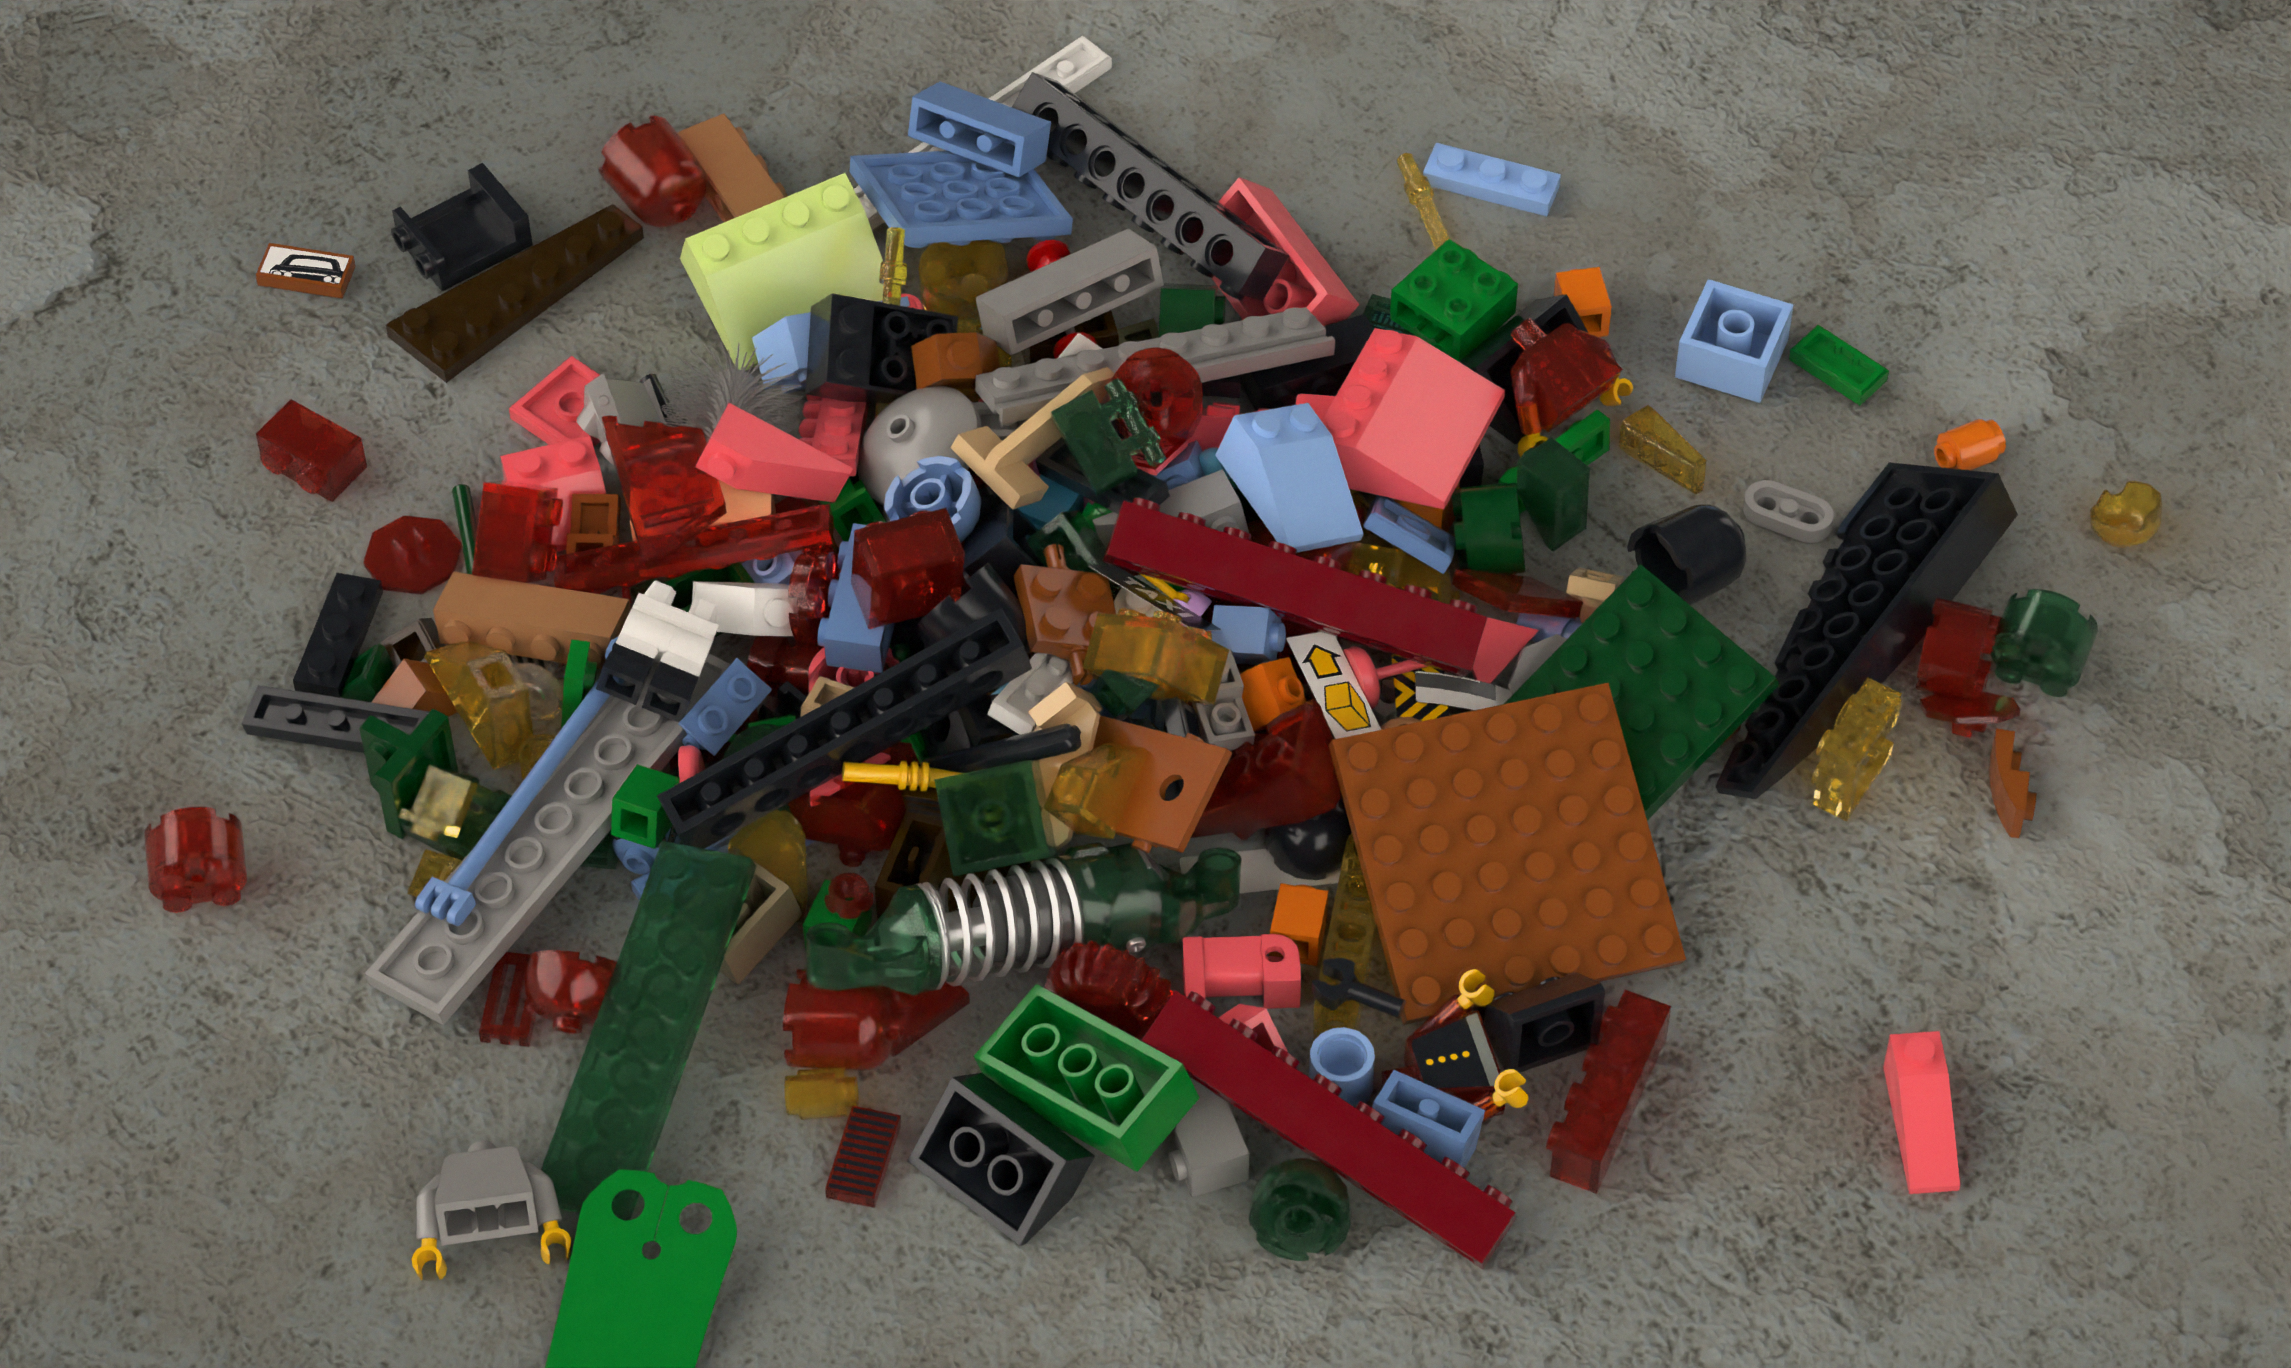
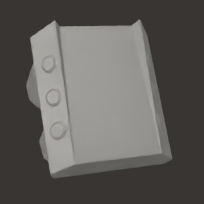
(625, 399)

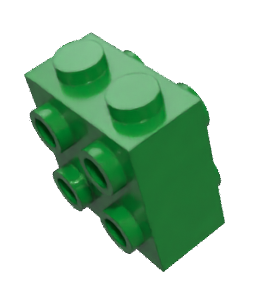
(1453, 300)

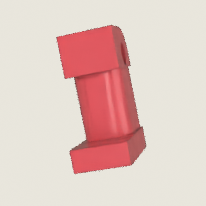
(1242, 969)

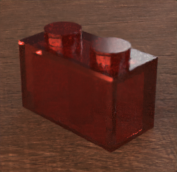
(311, 450)

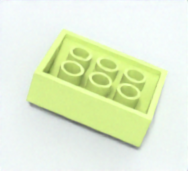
(783, 262)

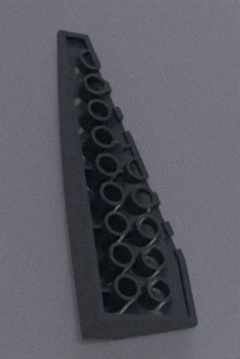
(1902, 547)

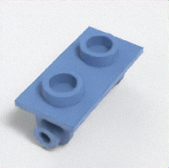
(723, 708)

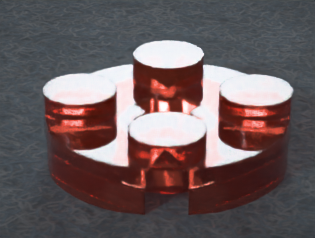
(810, 586)

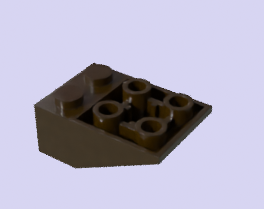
(921, 856)

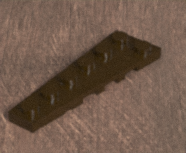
(492, 306)

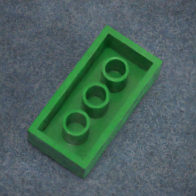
(1088, 1077)

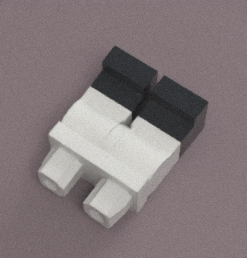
(665, 636)

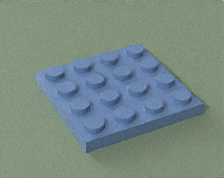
(957, 199)

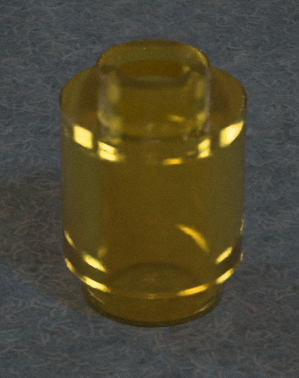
(821, 1093)

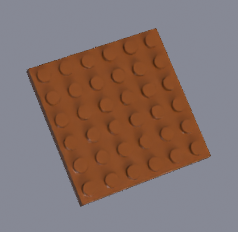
(1506, 848)

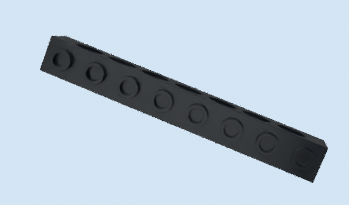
(1097, 145)
(846, 731)

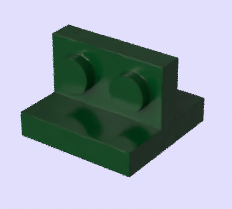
(401, 760)

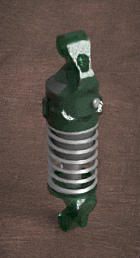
(1029, 917)

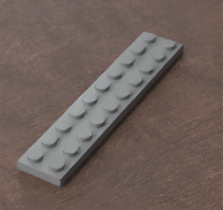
(440, 964)

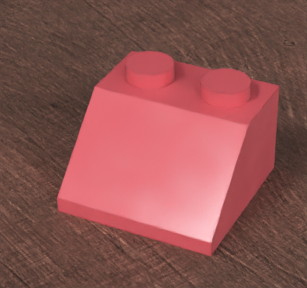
(564, 465)

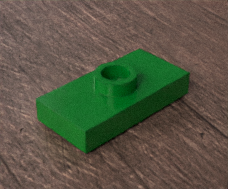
(1838, 365)

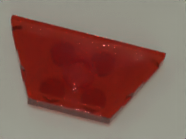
(661, 485)

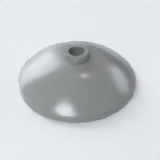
(913, 429)

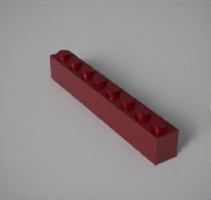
(1295, 588)
(1332, 1130)

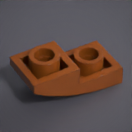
(2009, 784)

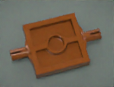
(1062, 609)

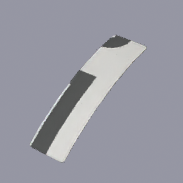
(1458, 691)

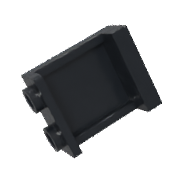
(464, 231)

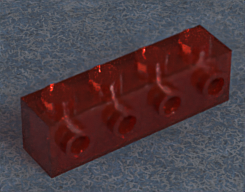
(1609, 1092)

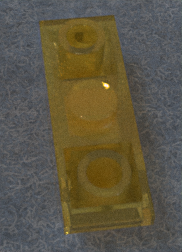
(487, 697)

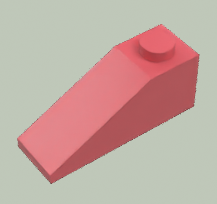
(768, 460)
(1922, 1111)

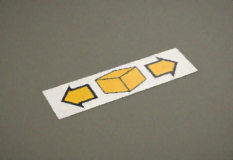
(1333, 684)

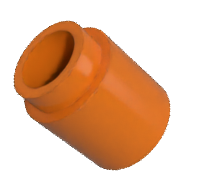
(1970, 445)

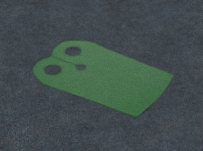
(635, 1308)

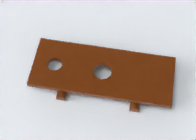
(1170, 757)

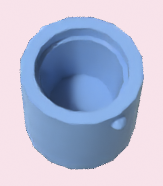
(1346, 1060)

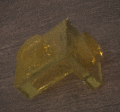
(440, 804)

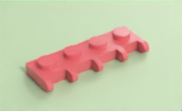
(835, 428)

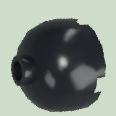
(1311, 846)

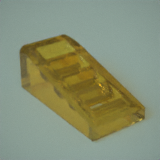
(1659, 446)

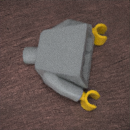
(483, 1198)

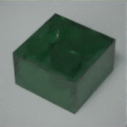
(995, 818)

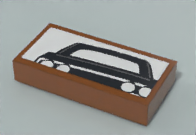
(305, 270)

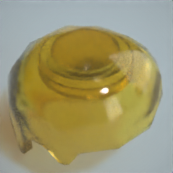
(2128, 516)

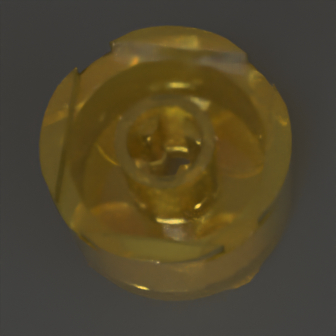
(957, 274)

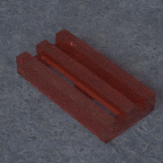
(507, 1031)

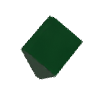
(368, 674)

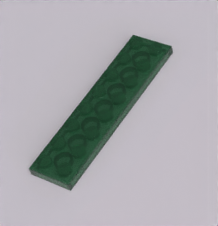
(647, 1022)

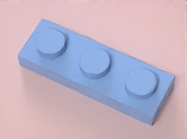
(1492, 179)

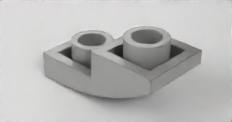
(1227, 720)

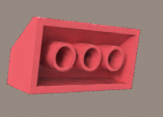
(1306, 275)

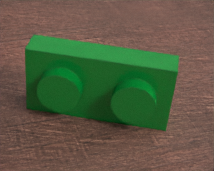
(578, 677)

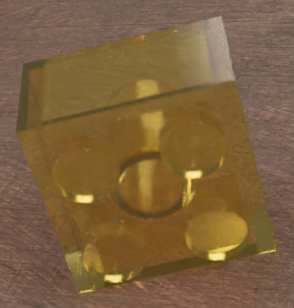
(1158, 651)

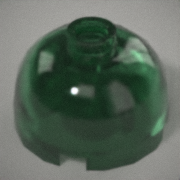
(1300, 1209)

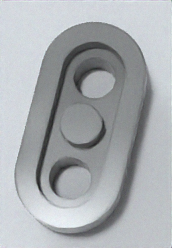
(1790, 512)

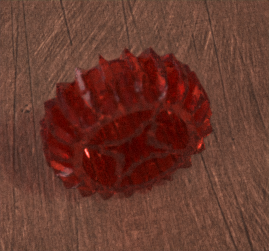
(1110, 985)

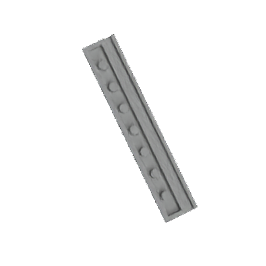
(1213, 352)

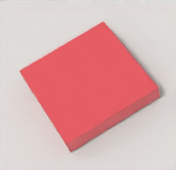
(555, 403)

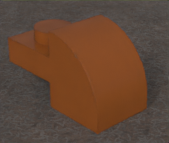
(594, 522)

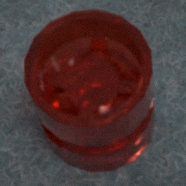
(773, 652)

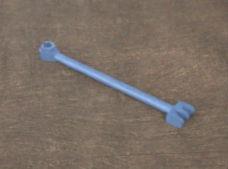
(451, 898)

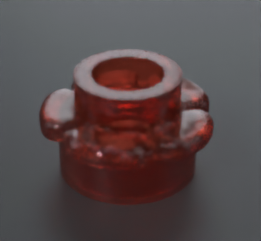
(848, 886)

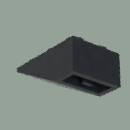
(864, 348)

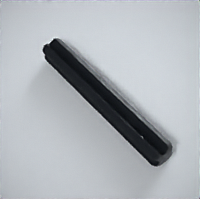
(1011, 750)

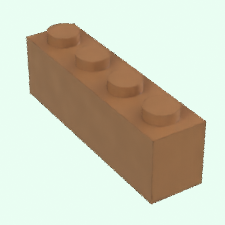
(734, 175)
(527, 617)

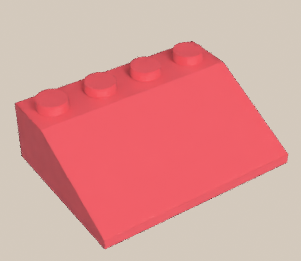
(1409, 419)

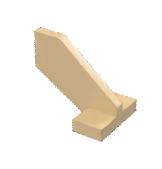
(1005, 462)
(1070, 706)

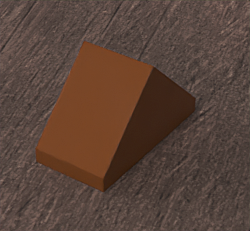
(415, 687)

